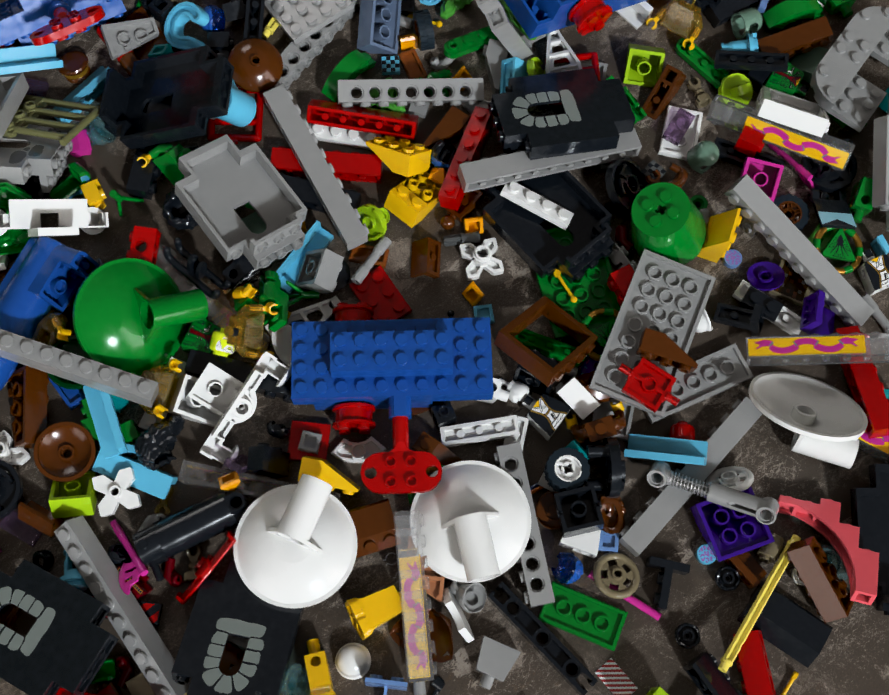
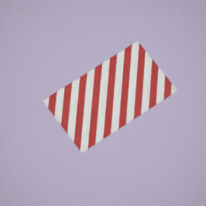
(615, 679)

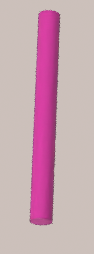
(635, 602)

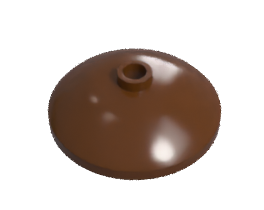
(257, 76)
(51, 449)

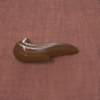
(681, 175)

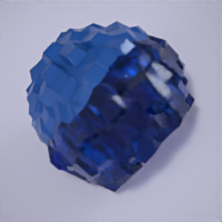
(216, 19)
(568, 568)

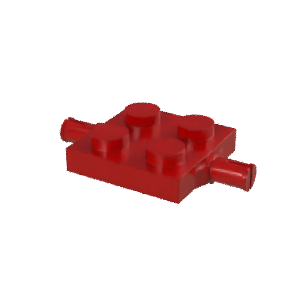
(648, 384)

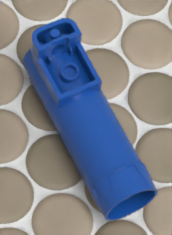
(37, 282)

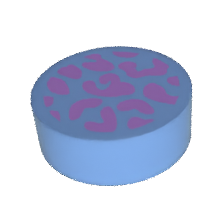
(732, 259)

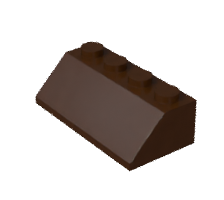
(373, 527)

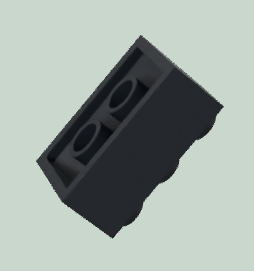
(708, 677)

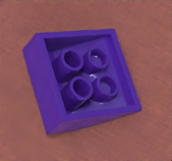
(728, 530)

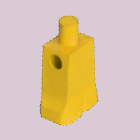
(373, 610)
(318, 670)

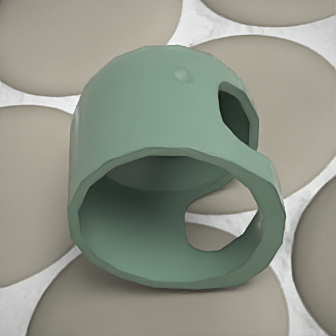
(749, 19)
(703, 154)

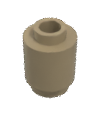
(770, 552)

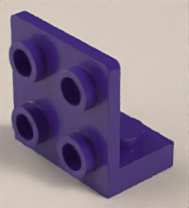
(815, 317)

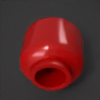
(682, 430)

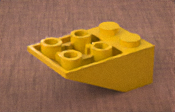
(401, 155)
(413, 199)
(720, 235)
(327, 472)

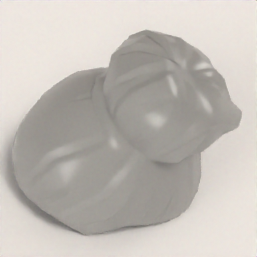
(469, 595)

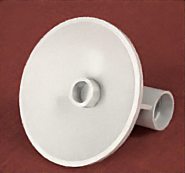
(820, 415)
(474, 522)
(296, 544)

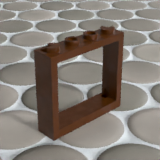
(528, 359)

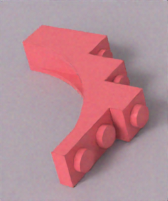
(860, 563)

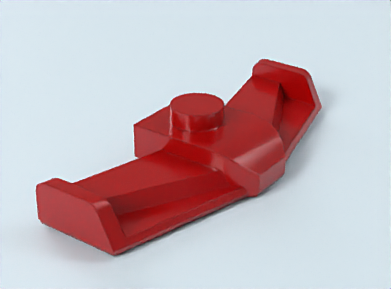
(205, 567)

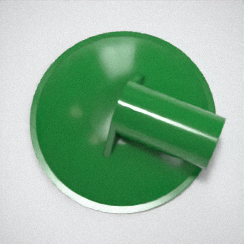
(133, 314)

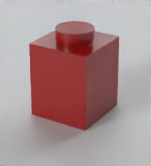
(750, 142)

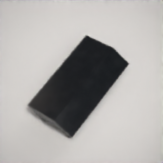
(789, 627)

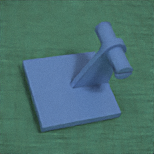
(377, 681)

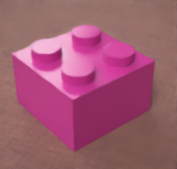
(764, 174)

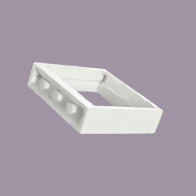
(792, 111)

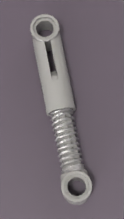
(716, 493)

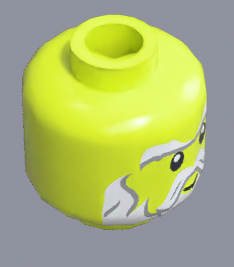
(220, 345)

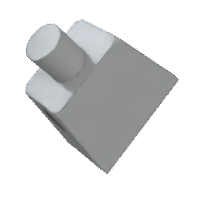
(494, 661)

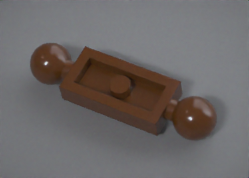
(468, 203)

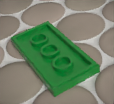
(584, 617)

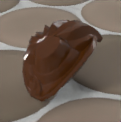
(613, 514)

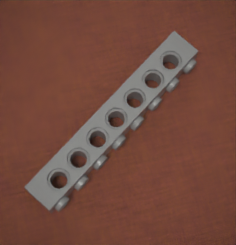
(314, 47)
(473, 85)
(545, 595)

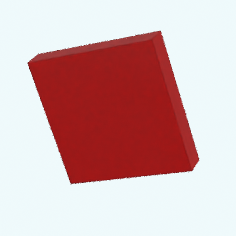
(295, 435)

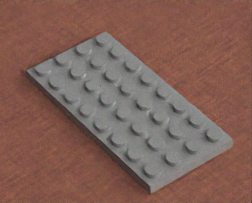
(660, 298)

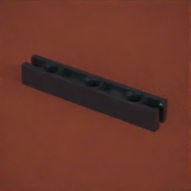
(553, 650)

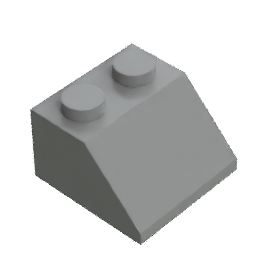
(320, 271)

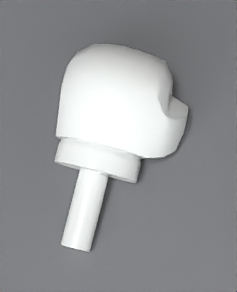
(517, 390)

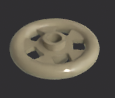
(604, 583)

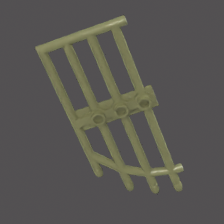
(36, 106)

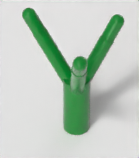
(119, 198)
(302, 294)

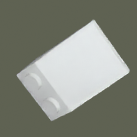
(190, 409)

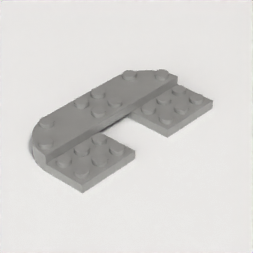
(836, 79)

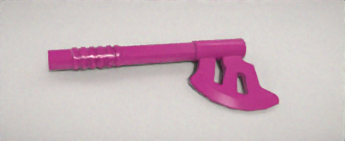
(804, 174)
(136, 561)

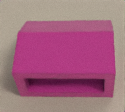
(81, 145)

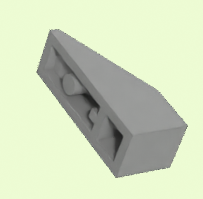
(494, 54)

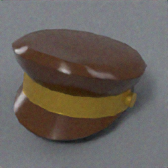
(75, 67)

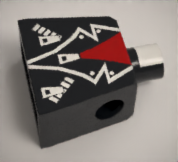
(240, 273)

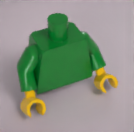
(166, 159)

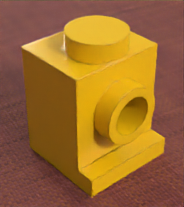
(94, 194)

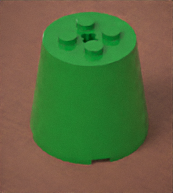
(674, 234)

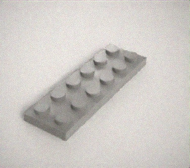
(712, 376)

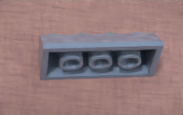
(379, 26)

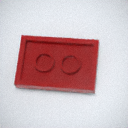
(381, 296)

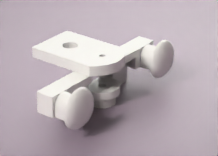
(71, 216)
(231, 396)

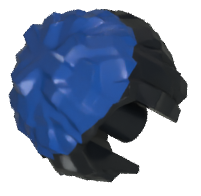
(442, 154)

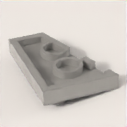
(128, 35)

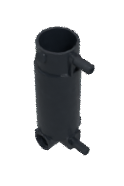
(188, 528)

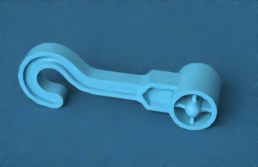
(241, 104)

